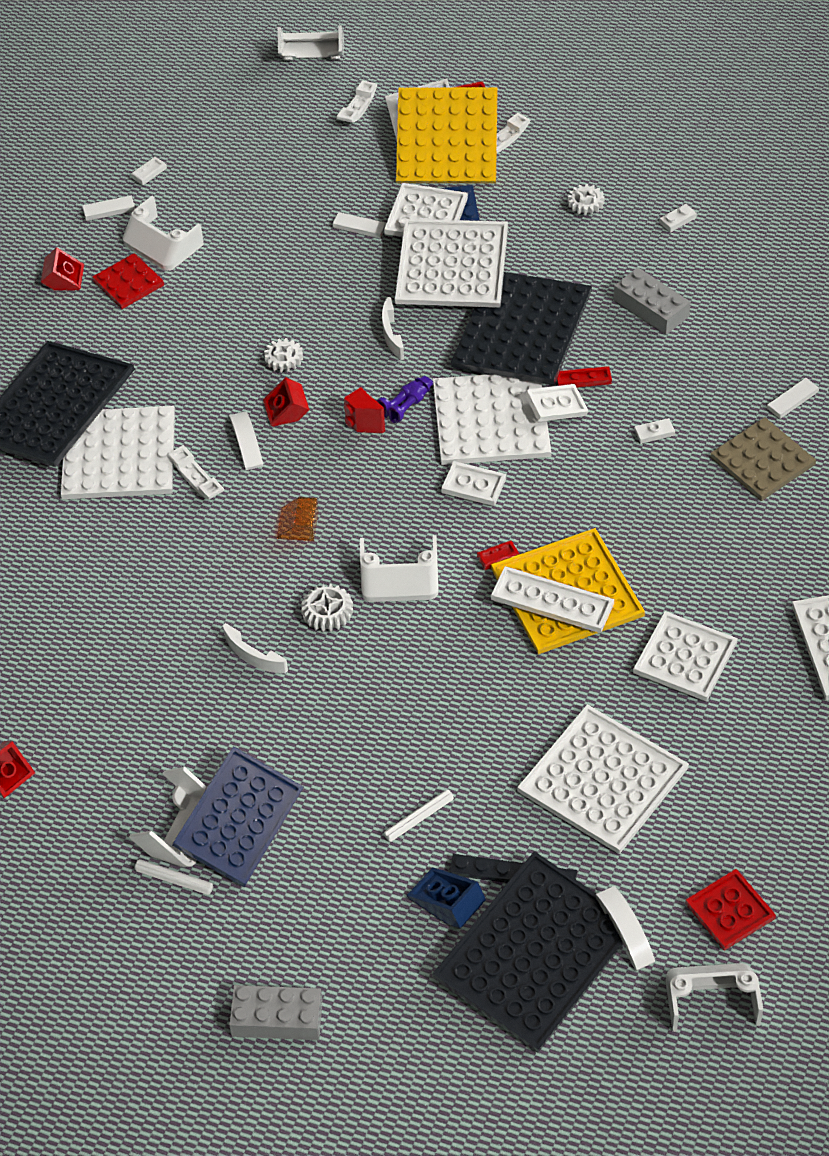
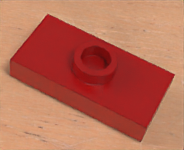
(497, 554)

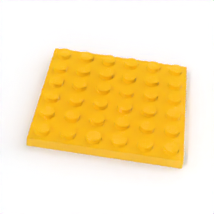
(447, 135)
(580, 563)

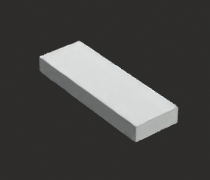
(108, 208)
(359, 225)
(792, 398)

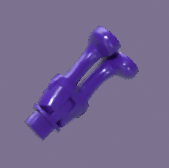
(411, 392)

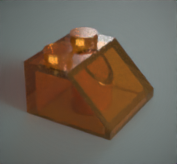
(299, 519)

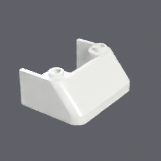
(311, 45)
(156, 246)
(399, 581)
(185, 797)
(683, 980)

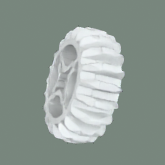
(315, 610)

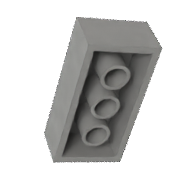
(652, 300)
(276, 1012)

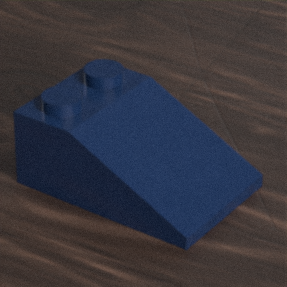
(448, 896)

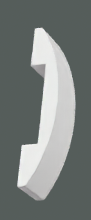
(360, 102)
(512, 131)
(393, 342)
(246, 440)
(194, 473)
(271, 662)
(627, 926)

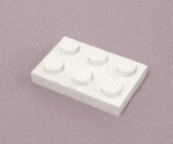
(556, 402)
(473, 483)

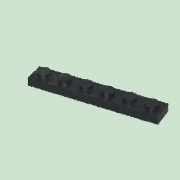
(489, 868)

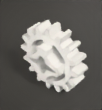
(586, 199)
(283, 355)

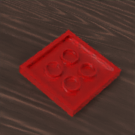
(128, 281)
(730, 909)

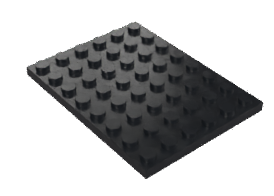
(527, 332)
(57, 401)
(532, 952)

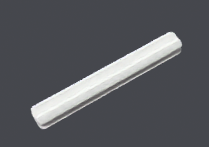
(418, 815)
(173, 877)

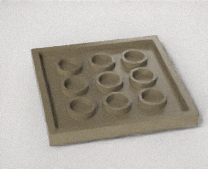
(763, 458)

